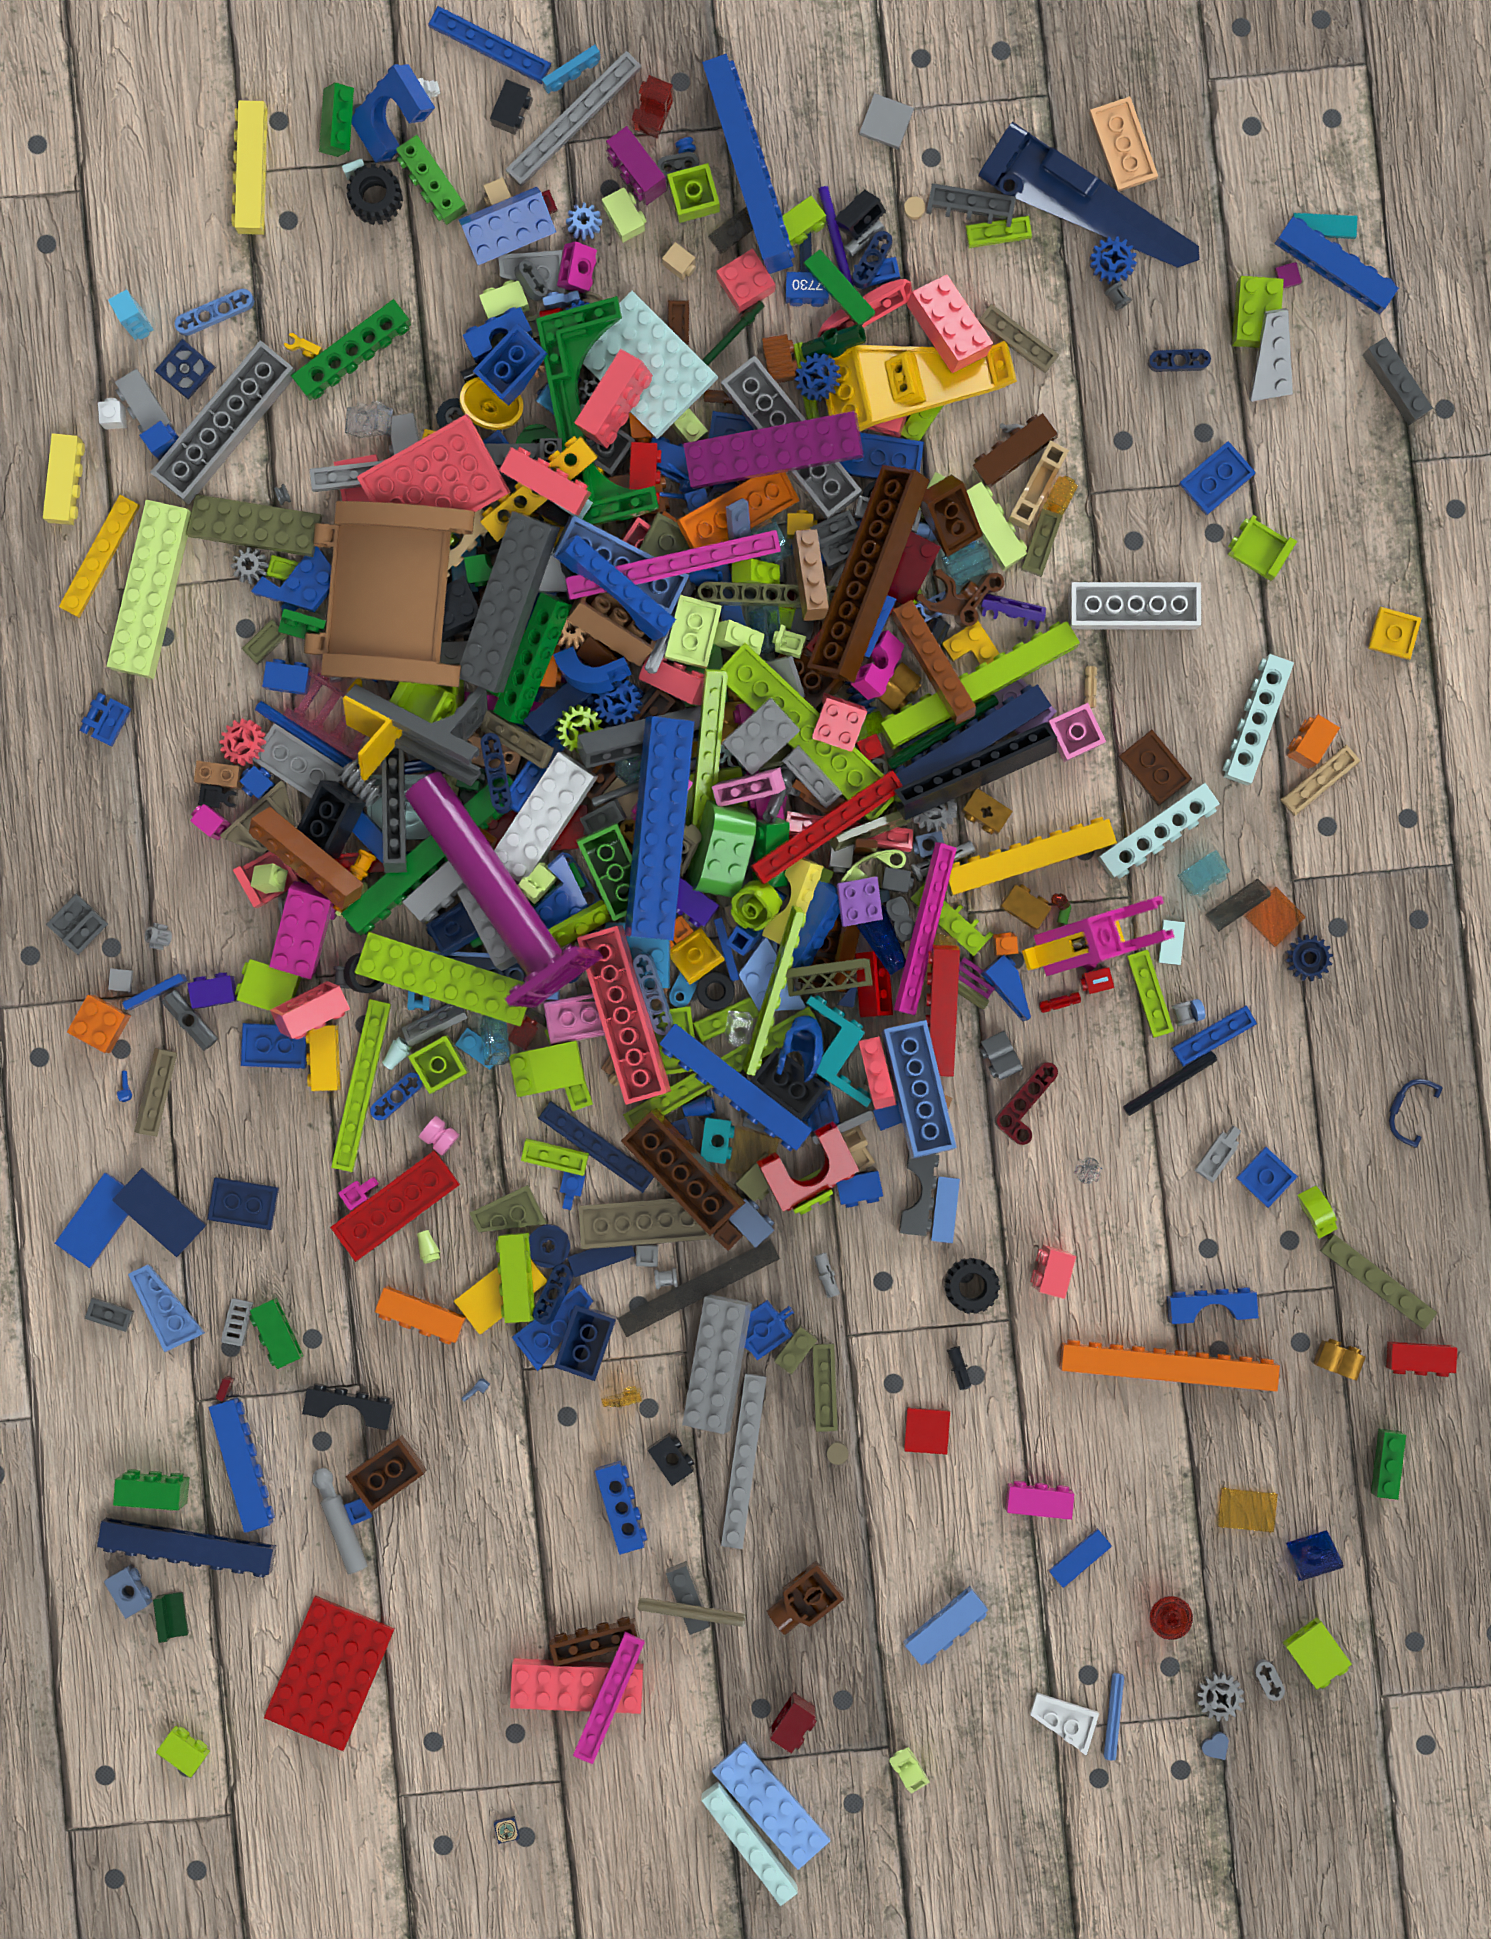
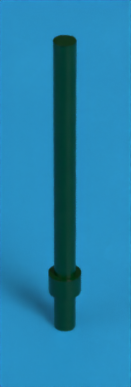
(747, 319)

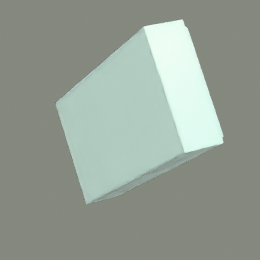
(1171, 949)

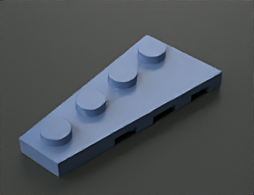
(165, 1312)

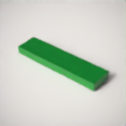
(839, 288)

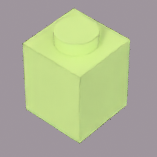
(269, 878)

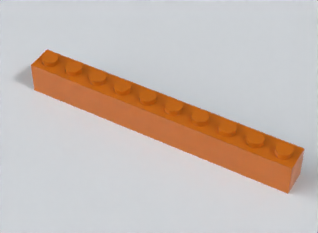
(1169, 1366)

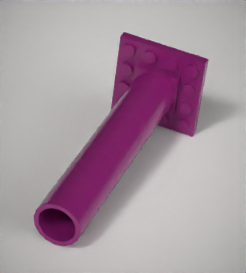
(498, 895)

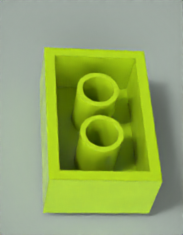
(1252, 300)

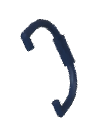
(1398, 1102)

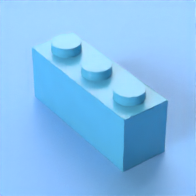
(131, 315)

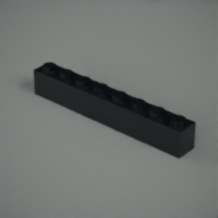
(975, 771)

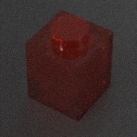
(525, 1034)

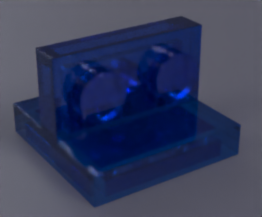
(1314, 1555)

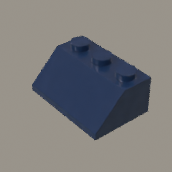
(585, 1342)

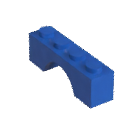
(1184, 1307)

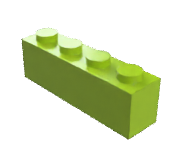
(515, 1277)

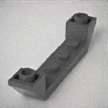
(542, 450)

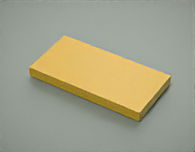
(483, 1301)

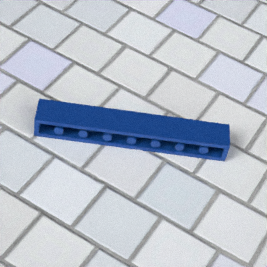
(736, 1087)

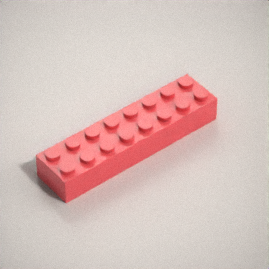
(625, 1017)

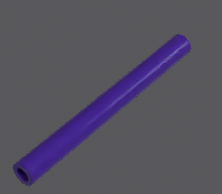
(834, 233)

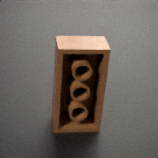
(612, 625)

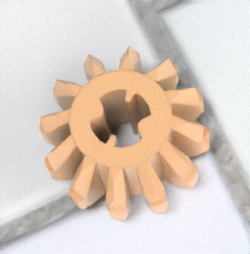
(572, 639)

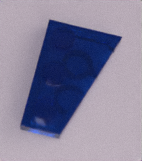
(884, 942)

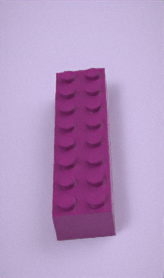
(773, 450)

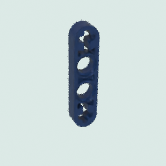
(495, 773)

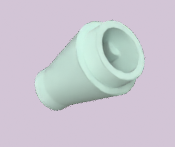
(397, 1052)

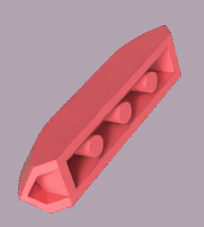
(882, 300)

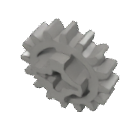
(937, 816)
(1227, 1691)

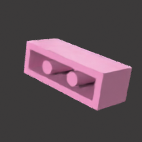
(748, 787)

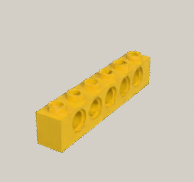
(576, 446)

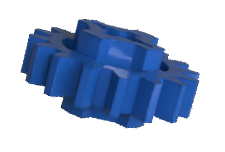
(1104, 259)
(817, 367)
(620, 693)

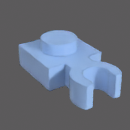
(557, 300)

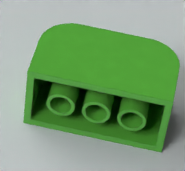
(723, 850)
(609, 866)

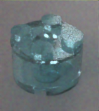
(769, 525)

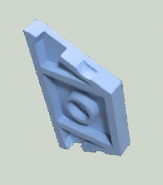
(756, 976)

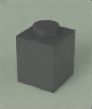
(897, 880)

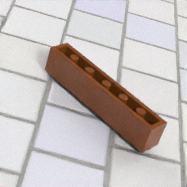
(934, 662)
(305, 858)

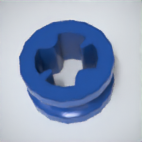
(685, 145)

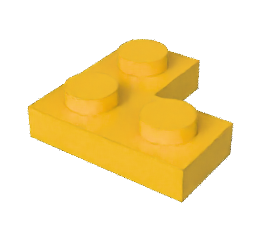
(971, 639)

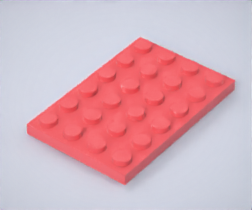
(439, 471)

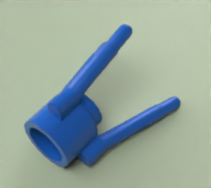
(684, 483)

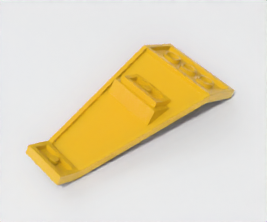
(875, 388)

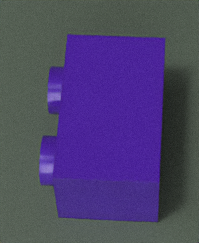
(213, 991)

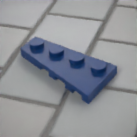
(541, 1340)

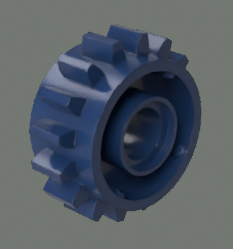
(1319, 953)

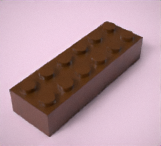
(683, 1171)

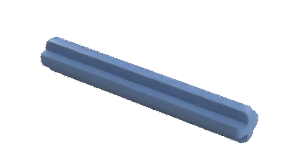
(1114, 1713)

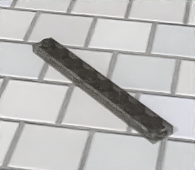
(698, 1288)

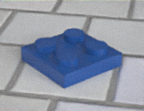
(1266, 1177)

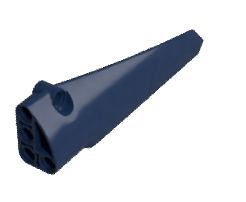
(1074, 194)

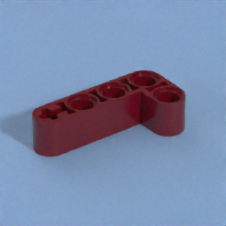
(1029, 1101)

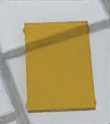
(1247, 1510)

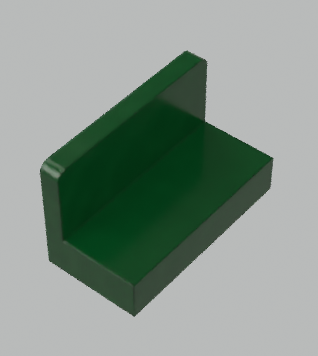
(170, 1616)

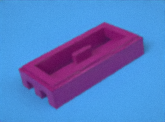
(990, 989)

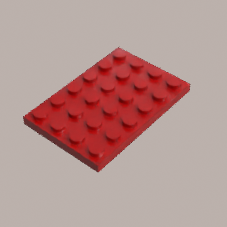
(329, 1673)

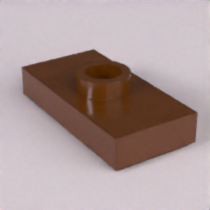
(679, 318)

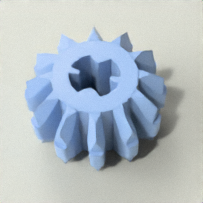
(591, 225)

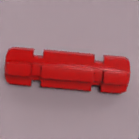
(1059, 1002)

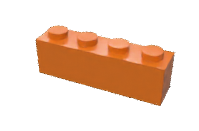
(420, 1314)

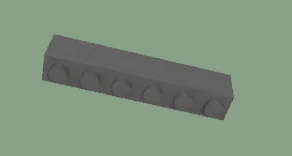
(625, 739)
(394, 812)

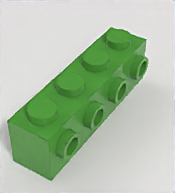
(431, 180)

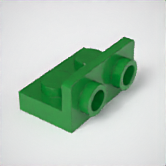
(298, 624)

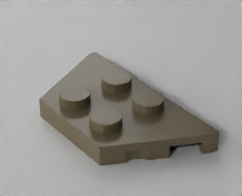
(278, 800)

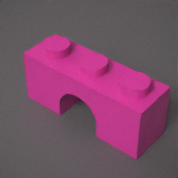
(873, 678)

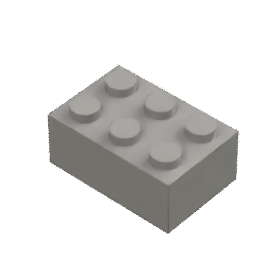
(761, 736)
(435, 893)

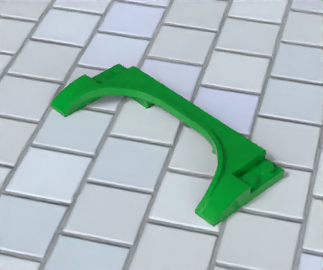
(567, 340)

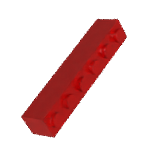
(943, 1004)

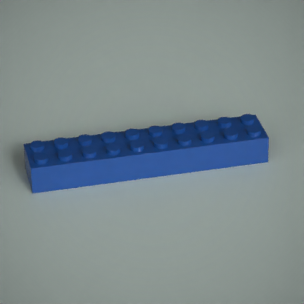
(749, 163)
(659, 828)

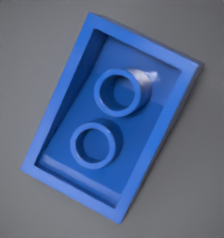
(511, 364)

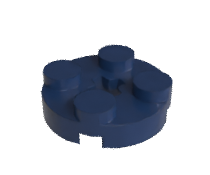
(559, 1239)

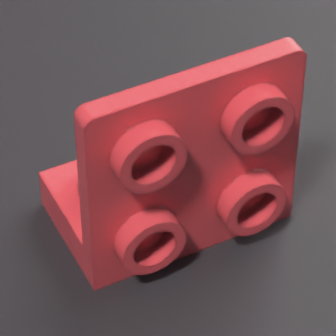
(839, 722)

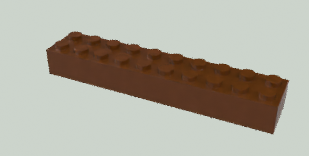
(868, 573)

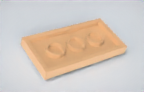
(1123, 144)

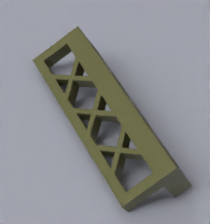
(868, 829)
(829, 968)

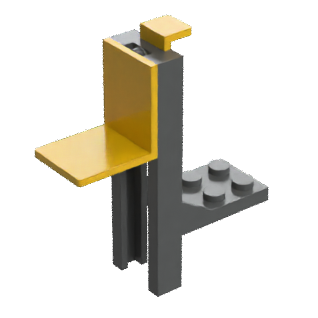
(436, 743)

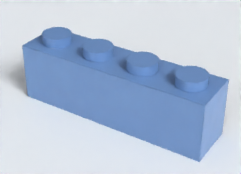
(946, 1626)

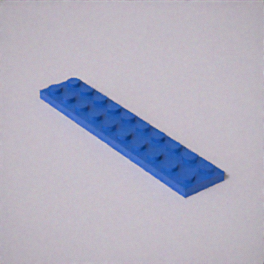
(877, 449)

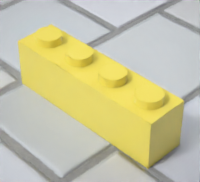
(63, 478)

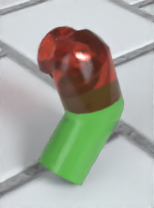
(1064, 907)

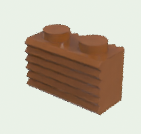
(778, 358)

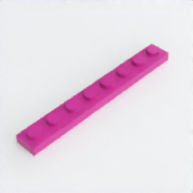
(925, 928)

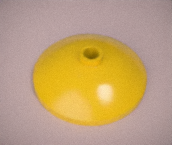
(487, 408)

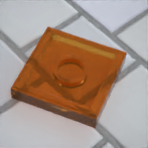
(1275, 917)

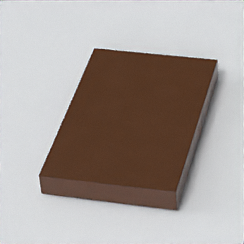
(1155, 767)

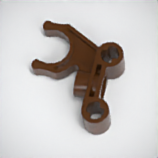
(966, 600)

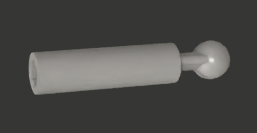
(339, 1522)

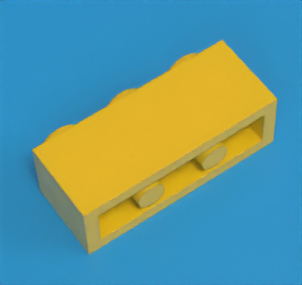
(323, 1058)

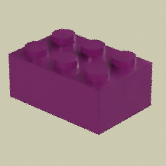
(635, 166)

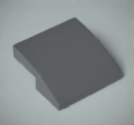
(836, 538)
(77, 924)

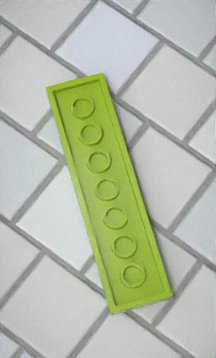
(439, 978)

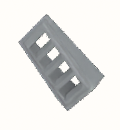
(229, 1320)

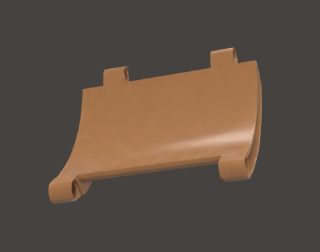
(387, 591)

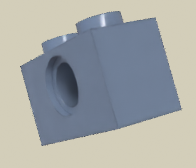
(128, 1603)

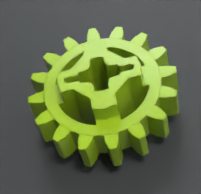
(582, 720)

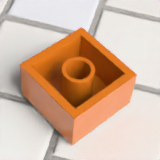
(1312, 741)
(99, 1023)

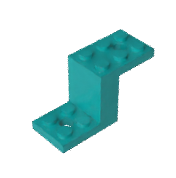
(839, 1049)

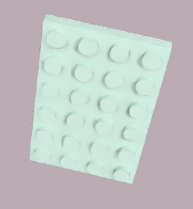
(676, 370)

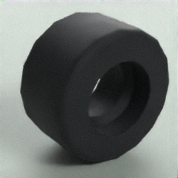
(715, 977)

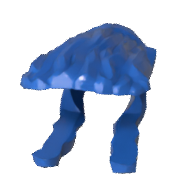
(807, 1039)

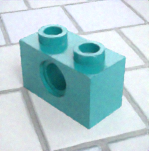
(717, 1127)

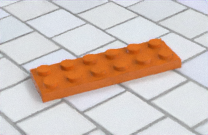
(765, 498)

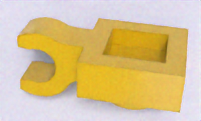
(308, 349)

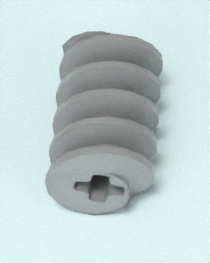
(366, 789)

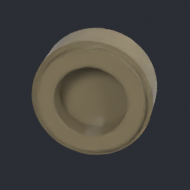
(837, 1453)

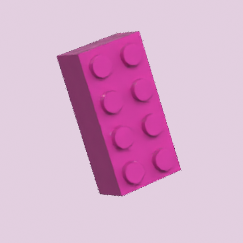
(301, 931)

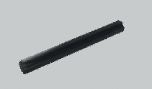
(1170, 1083)

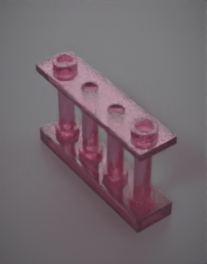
(316, 726)

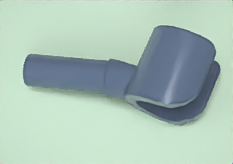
(481, 1386)

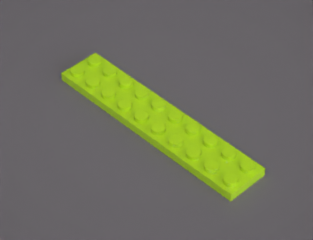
(756, 682)

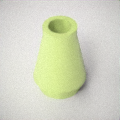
(427, 1247)

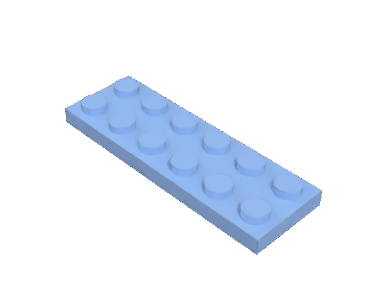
(771, 1805)

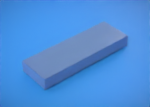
(945, 1209)

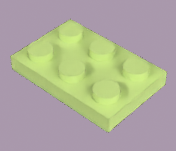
(693, 632)

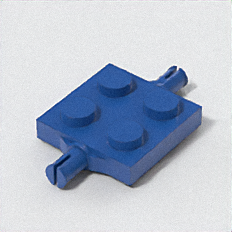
(766, 1329)

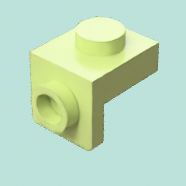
(788, 642)

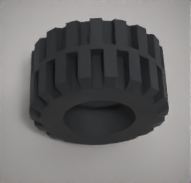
(374, 177)
(990, 1290)

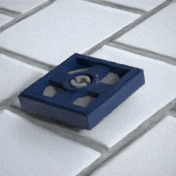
(185, 369)

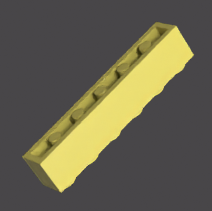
(250, 167)

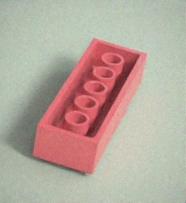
(568, 1686)

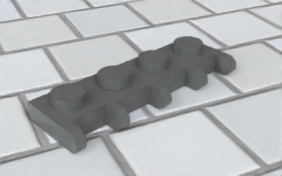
(971, 202)

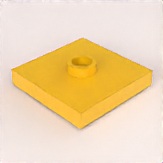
(1394, 633)
(695, 956)

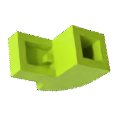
(1318, 1211)

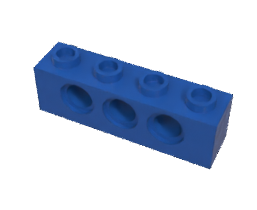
(624, 1541)

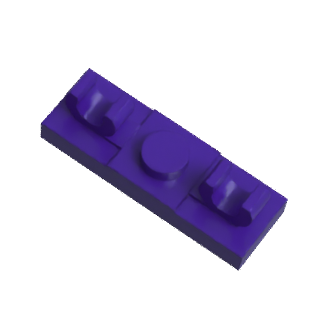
(1013, 609)

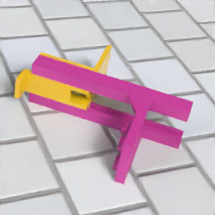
(1090, 940)

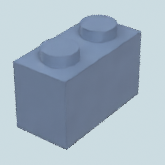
(752, 1223)

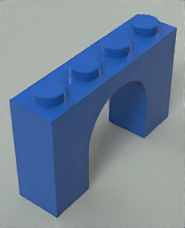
(370, 117)

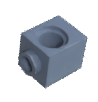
(917, 845)

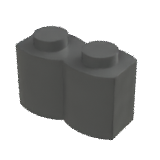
(898, 913)
(1001, 1056)

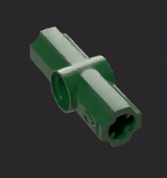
(834, 342)

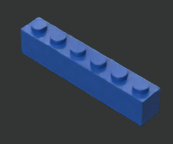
(1336, 265)
(241, 1464)

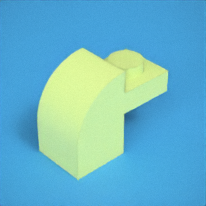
(537, 883)
(909, 1770)

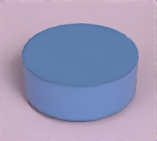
(1197, 1009)

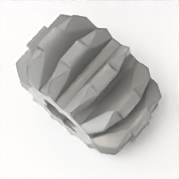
(249, 556)

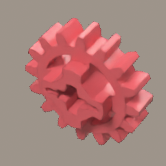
(239, 751)

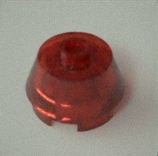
(1171, 1618)

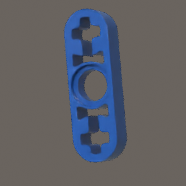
(413, 1090)

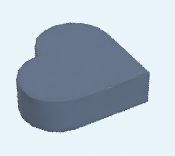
(1215, 1746)

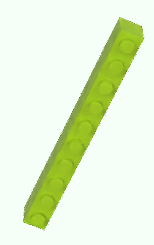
(982, 683)

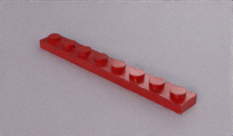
(826, 827)

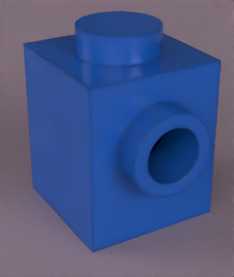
(256, 782)

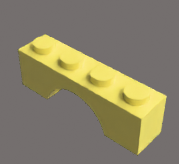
(803, 880)

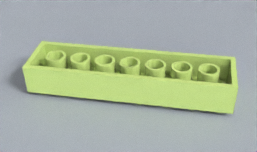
(149, 589)

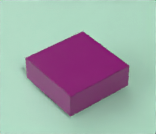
(1290, 275)

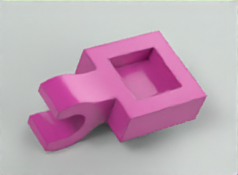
(356, 1194)

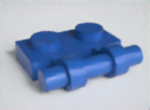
(111, 721)

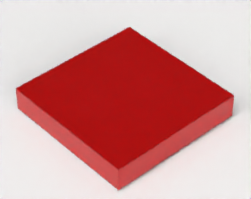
(927, 1431)

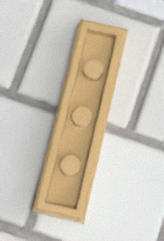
(1320, 780)

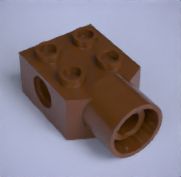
(805, 1599)

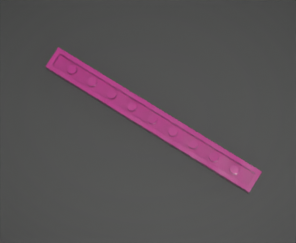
(683, 562)

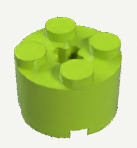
(755, 905)

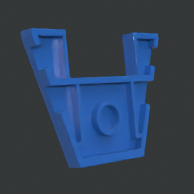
(304, 587)
(564, 899)

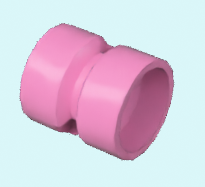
(438, 1135)

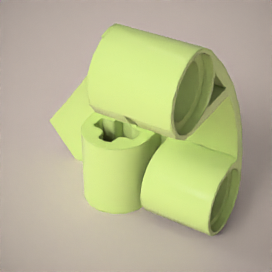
(883, 856)

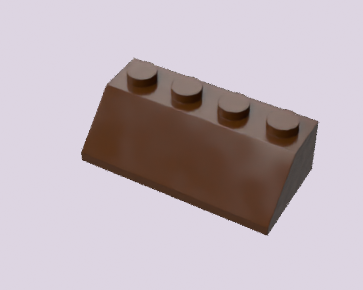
(837, 947)

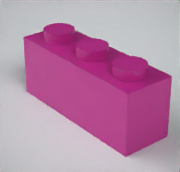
(1039, 1500)

